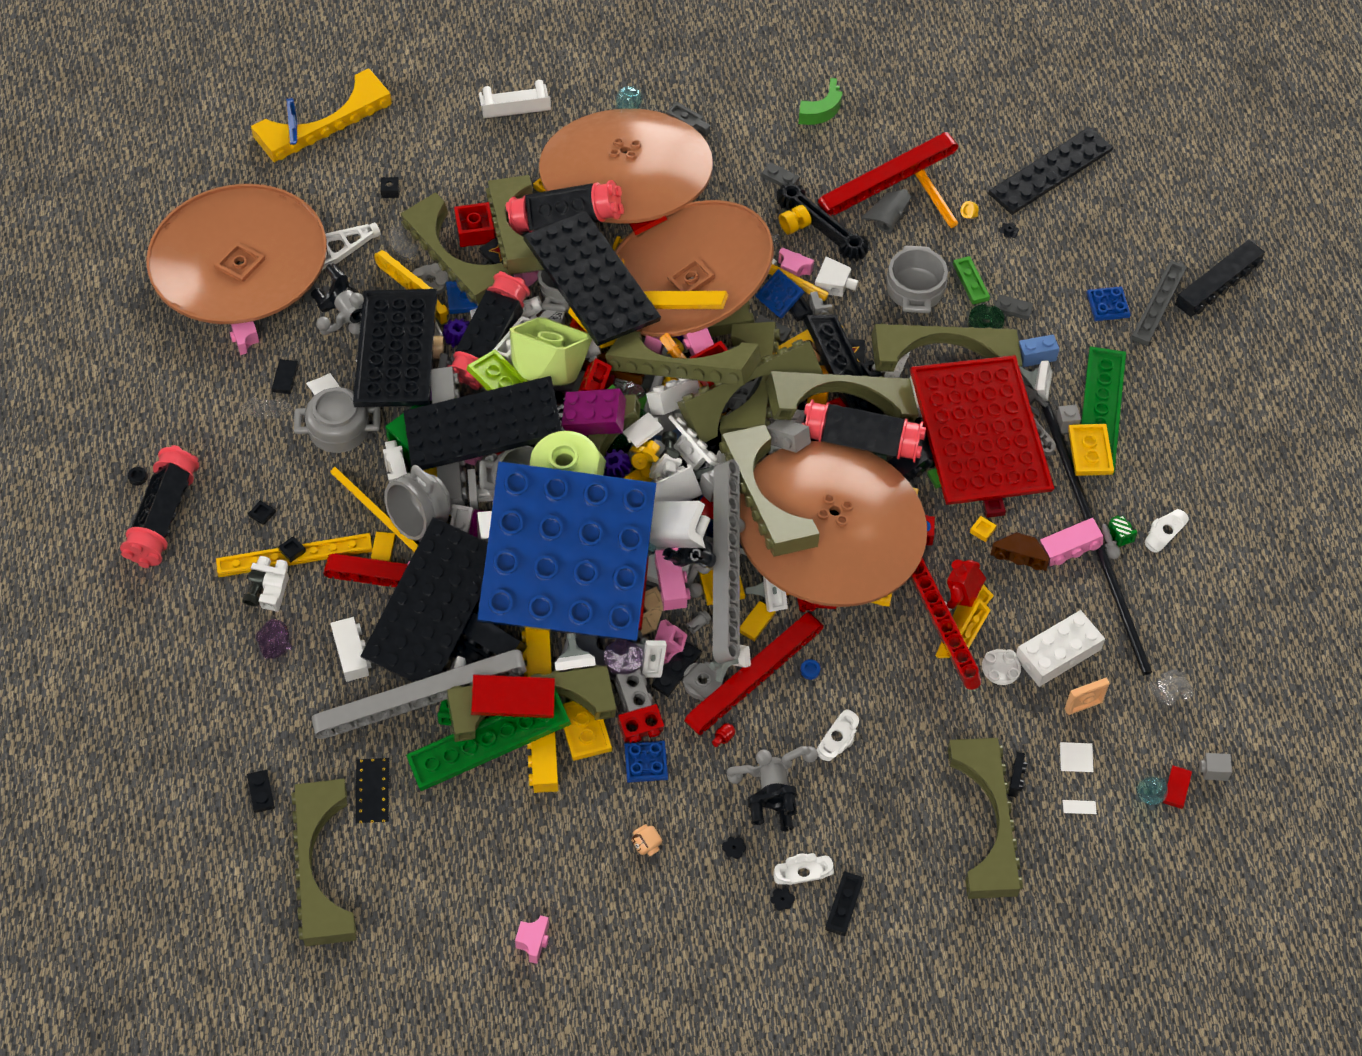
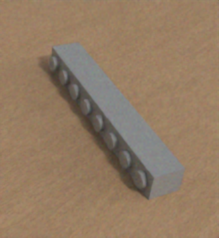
(452, 475)

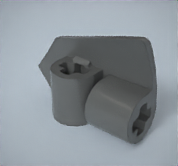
(889, 210)

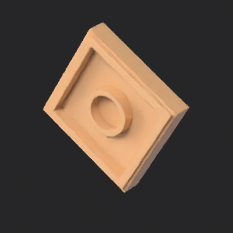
(1087, 696)

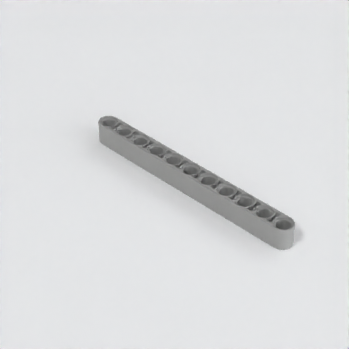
(727, 565)
(412, 695)

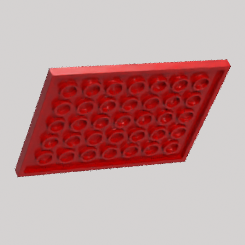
(981, 429)

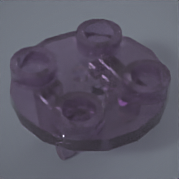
(273, 639)
(627, 650)

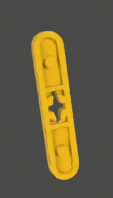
(398, 271)

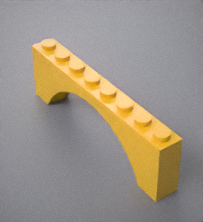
(366, 99)

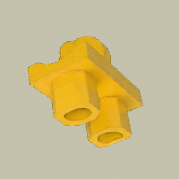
(644, 454)

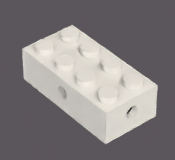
(1060, 648)

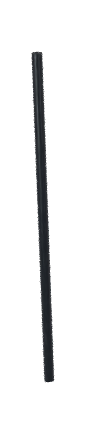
(1101, 552)

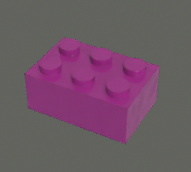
(594, 412)

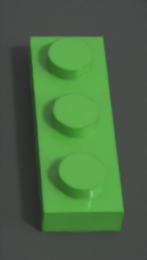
(971, 280)

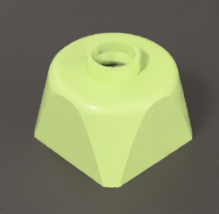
(548, 349)
(568, 452)

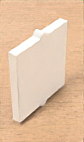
(642, 430)

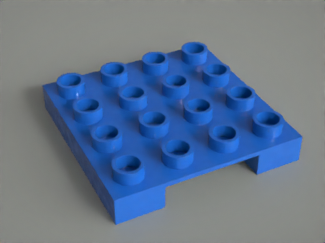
(567, 551)

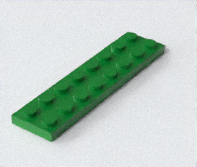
(1104, 391)
(492, 739)

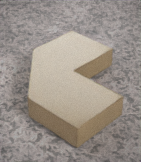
(654, 608)

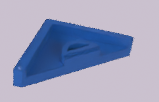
(292, 121)

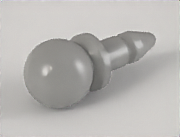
(1111, 548)

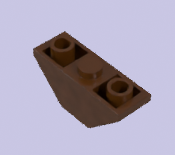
(1021, 550)

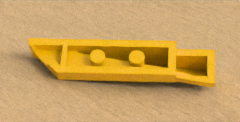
(969, 619)

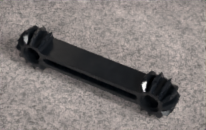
(849, 245)

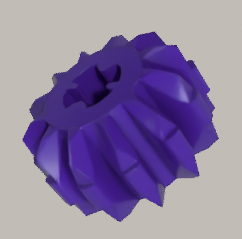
(454, 331)
(617, 464)

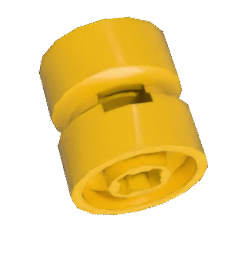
(795, 219)

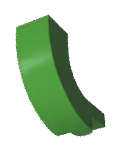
(823, 110)

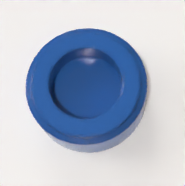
(810, 669)

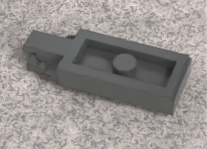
(689, 117)

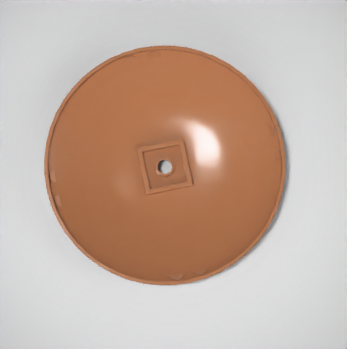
(657, 176)
(204, 238)
(708, 240)
(860, 551)

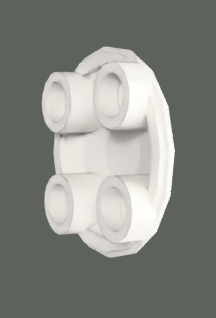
(1001, 666)

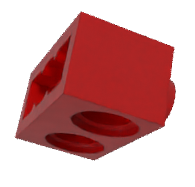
(595, 376)
(638, 718)

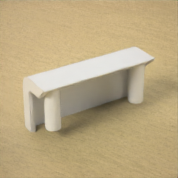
(515, 102)
(679, 486)
(676, 523)

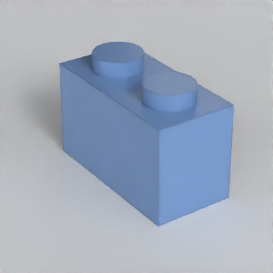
(1038, 350)

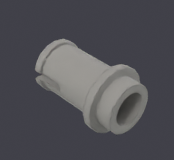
(699, 621)

